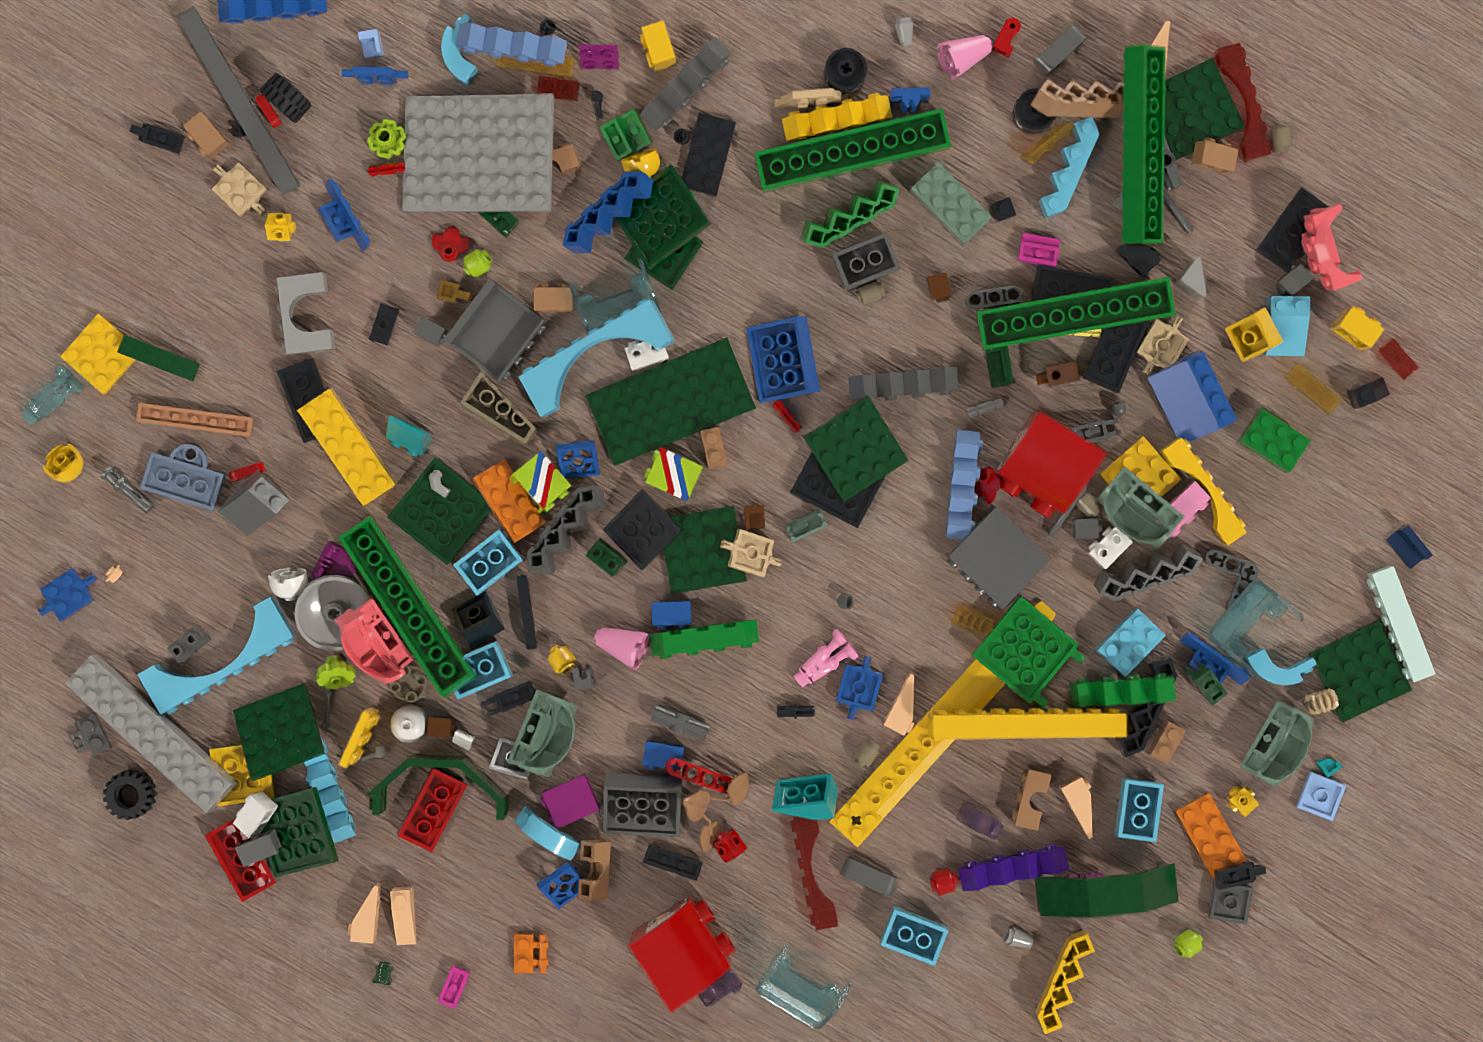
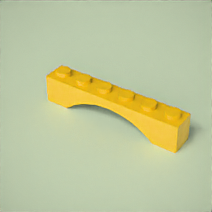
(1225, 523)

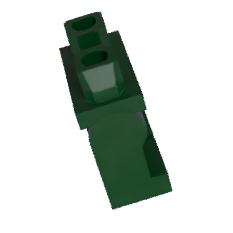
(607, 560)

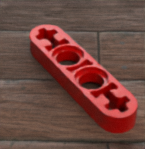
(701, 772)

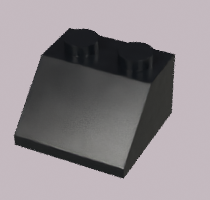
(478, 619)

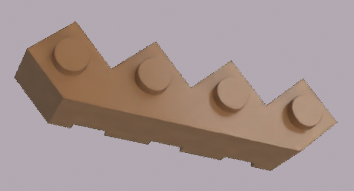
(1079, 102)

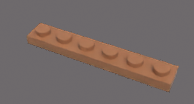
(195, 419)

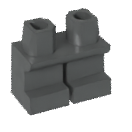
(189, 643)

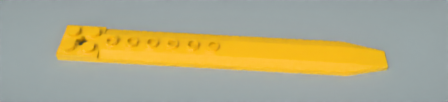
(915, 753)

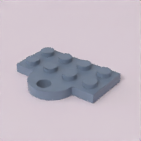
(184, 478)

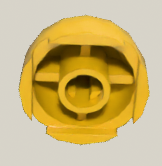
(645, 162)
(64, 463)

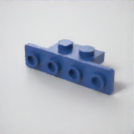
(341, 219)
(1210, 658)

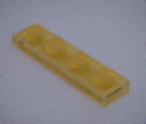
(561, 70)

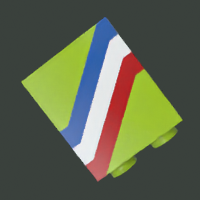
(673, 474)
(541, 481)

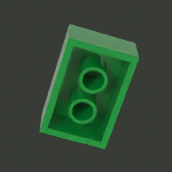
(1274, 440)

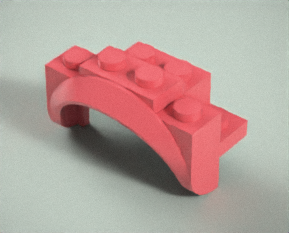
(1322, 251)
(370, 637)

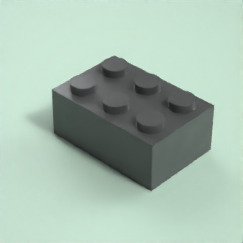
(865, 262)

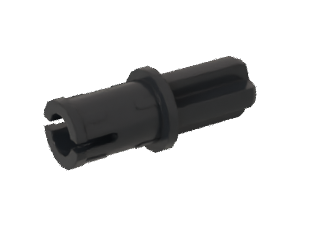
(795, 711)

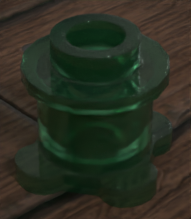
(383, 973)

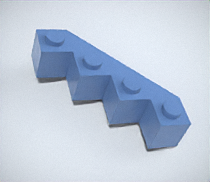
(516, 45)
(963, 478)

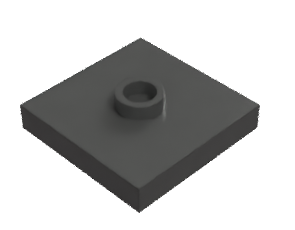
(1230, 904)

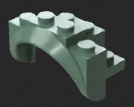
(1138, 509)
(544, 733)
(1279, 745)

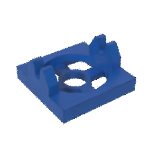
(909, 97)
(568, 473)
(561, 900)

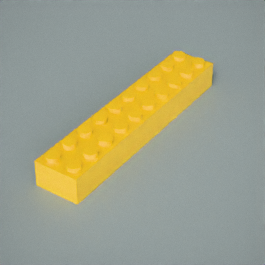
(1030, 724)

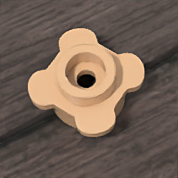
(113, 574)

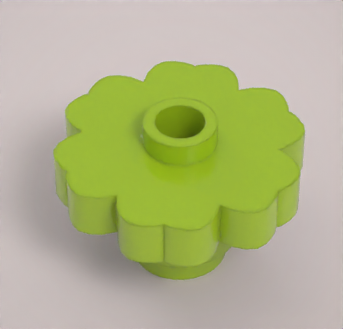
(387, 148)
(335, 673)

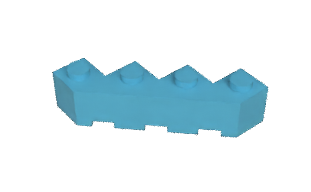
(1075, 159)
(324, 777)

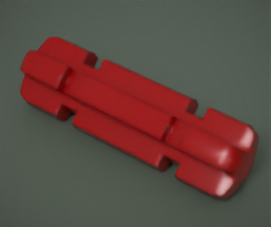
(386, 169)
(787, 416)

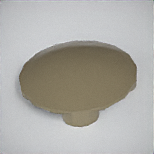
(411, 685)

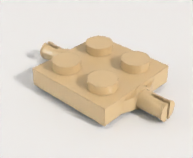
(239, 189)
(1162, 345)
(750, 553)

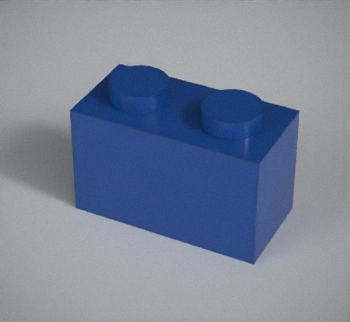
(671, 613)
(658, 753)

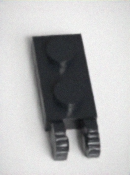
(511, 698)

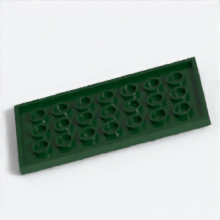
(670, 401)

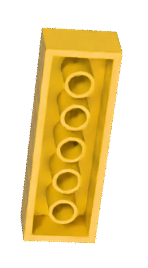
(347, 446)

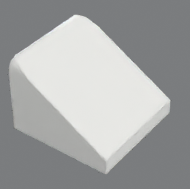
(463, 739)

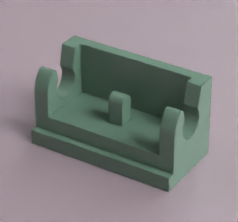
(806, 525)

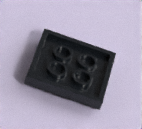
(642, 529)

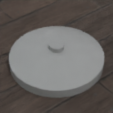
(323, 603)

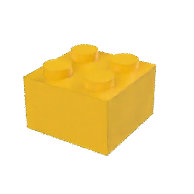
(660, 51)
(1357, 328)
(1254, 335)

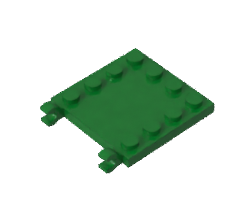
(1026, 650)

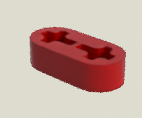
(269, 111)
(246, 472)

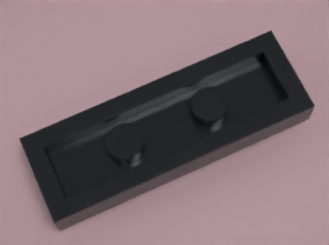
(673, 862)

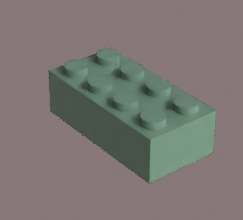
(950, 204)

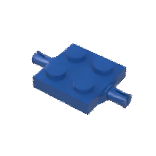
(368, 75)
(67, 594)
(859, 687)

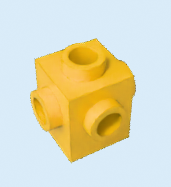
(279, 227)
(1247, 803)

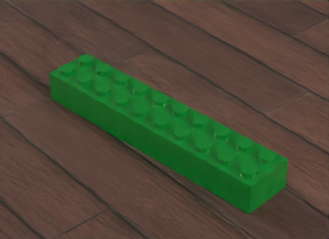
(1143, 144)
(852, 150)
(1075, 313)
(407, 607)

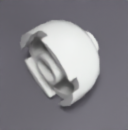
(288, 583)
(409, 723)

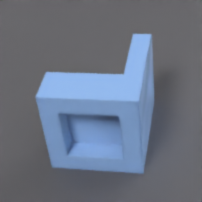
(371, 43)

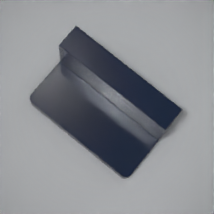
(1408, 546)

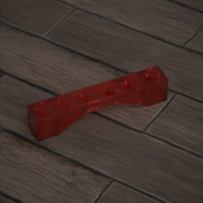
(1233, 65)
(823, 909)

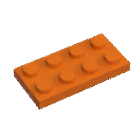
(508, 501)
(1210, 834)

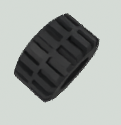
(285, 97)
(118, 805)

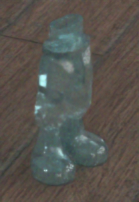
(48, 399)

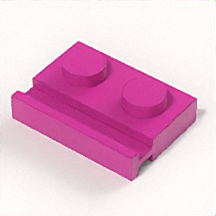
(1038, 250)

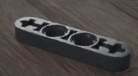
(526, 612)

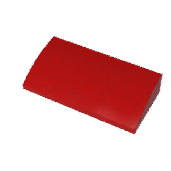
(432, 809)
(245, 879)

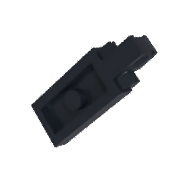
(159, 137)
(1237, 875)

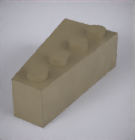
(495, 409)

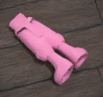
(822, 663)

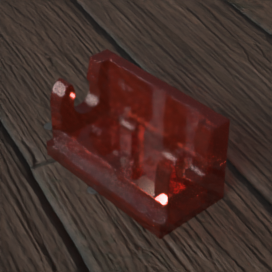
(1398, 358)

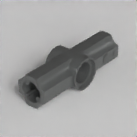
(1171, 174)
(680, 722)

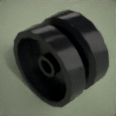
(848, 60)
(1024, 117)

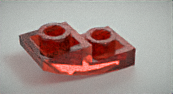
(561, 89)

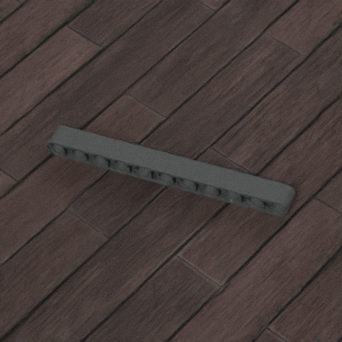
(238, 100)

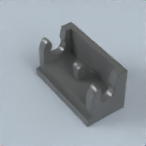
(583, 680)
(258, 847)

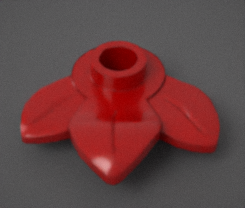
(450, 241)
(988, 484)

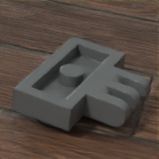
(91, 735)

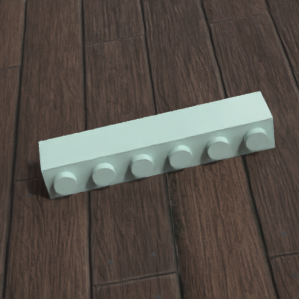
(1400, 623)

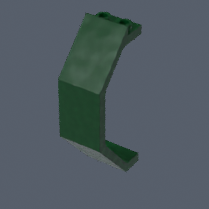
(379, 792)
(1107, 894)

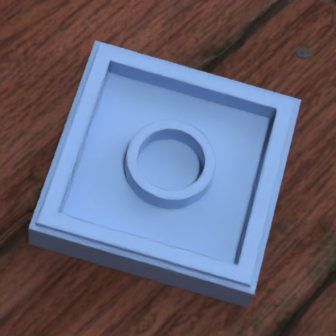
(1320, 796)

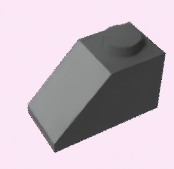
(1293, 280)
(430, 331)

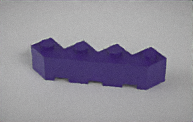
(1019, 866)

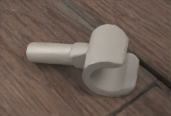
(380, 751)

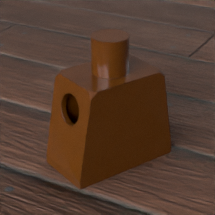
(1068, 371)

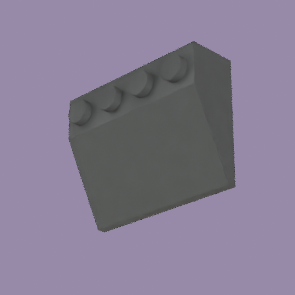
(642, 805)

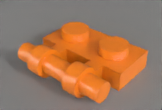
(524, 953)

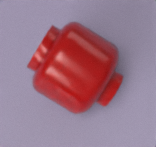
(943, 881)

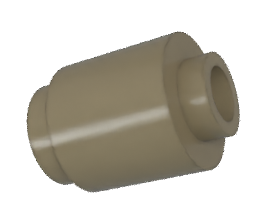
(1280, 138)
(870, 292)
(1088, 505)
(866, 753)

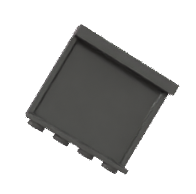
(495, 331)
(998, 558)

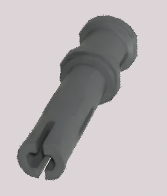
(120, 484)

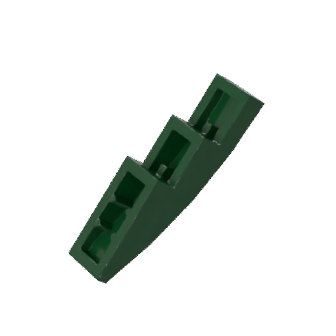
(158, 358)

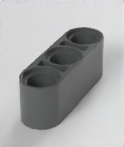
(1060, 49)
(1002, 293)
(868, 875)

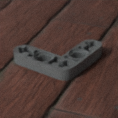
(1238, 571)

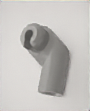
(436, 485)

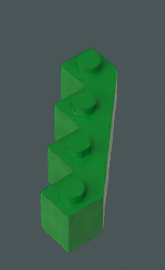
(860, 211)
(704, 638)
(1122, 691)

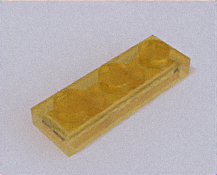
(1048, 142)
(1313, 388)

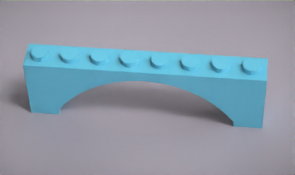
(546, 380)
(173, 689)

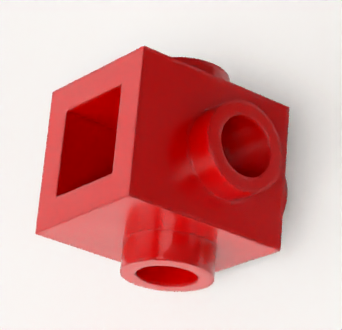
(729, 845)

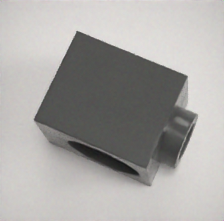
(1086, 528)

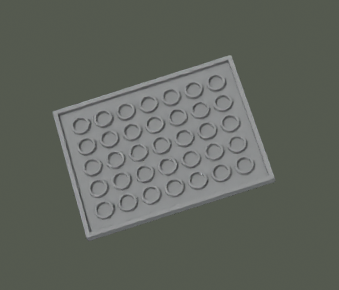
(478, 153)

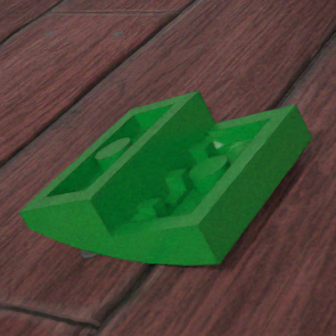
(626, 135)

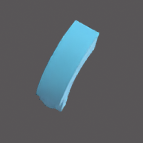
(451, 54)
(1269, 672)
(547, 835)

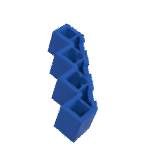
(262, 10)
(598, 218)

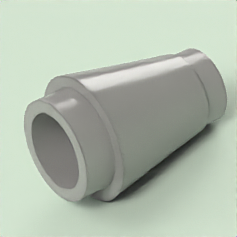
(904, 30)
(1017, 938)

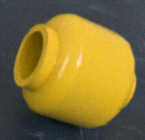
(561, 659)

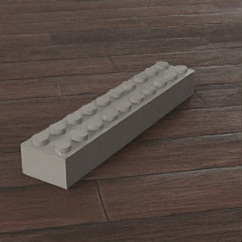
(151, 733)

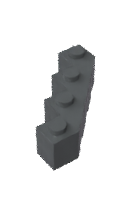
(681, 88)
(904, 383)
(557, 536)
(1158, 571)

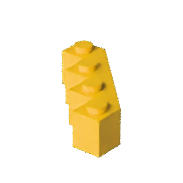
(842, 117)
(1065, 971)

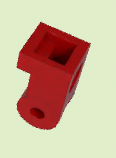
(1007, 33)

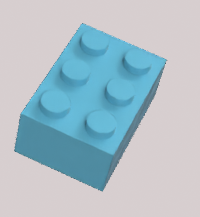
(488, 562)
(1130, 642)
(490, 667)
(1139, 809)
(913, 935)

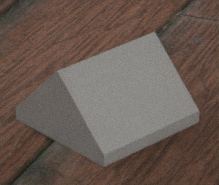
(1192, 279)
(500, 760)

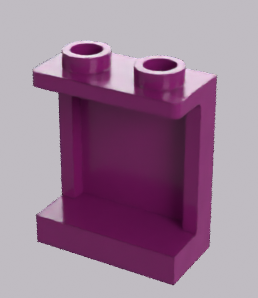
(570, 801)

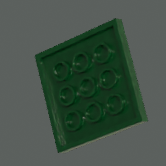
(1198, 109)
(665, 219)
(855, 448)
(440, 522)
(695, 555)
(1361, 670)
(278, 732)
(302, 833)

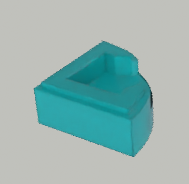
(1328, 766)

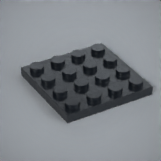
(818, 490)

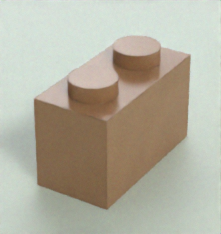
(206, 135)
(1214, 156)
(553, 298)
(714, 448)
(1166, 742)

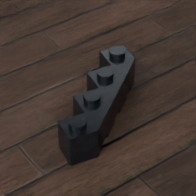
(1145, 717)

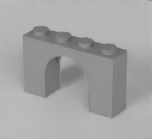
(290, 291)

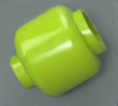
(477, 263)
(1188, 943)

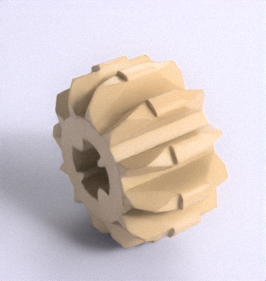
(1321, 701)

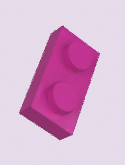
(453, 987)

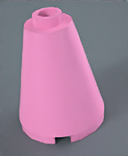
(962, 54)
(623, 645)

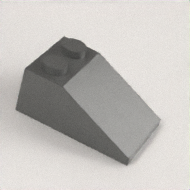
(254, 503)

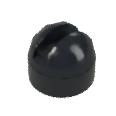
(548, 26)
(678, 136)

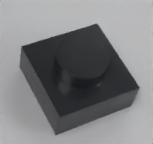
(1003, 209)

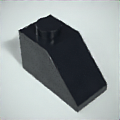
(1139, 258)
(1368, 393)

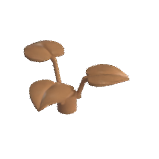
(697, 804)

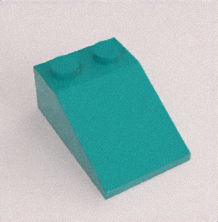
(407, 435)
(806, 797)

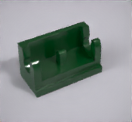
(501, 221)
(999, 366)
(1207, 684)

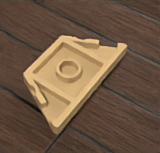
(805, 98)

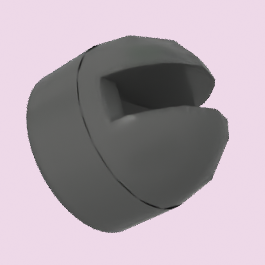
(1118, 409)
(845, 601)

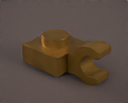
(451, 291)

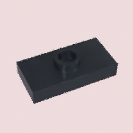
(384, 324)

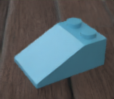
(1291, 319)

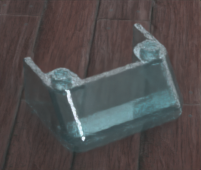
(595, 313)
(1242, 616)
(797, 994)

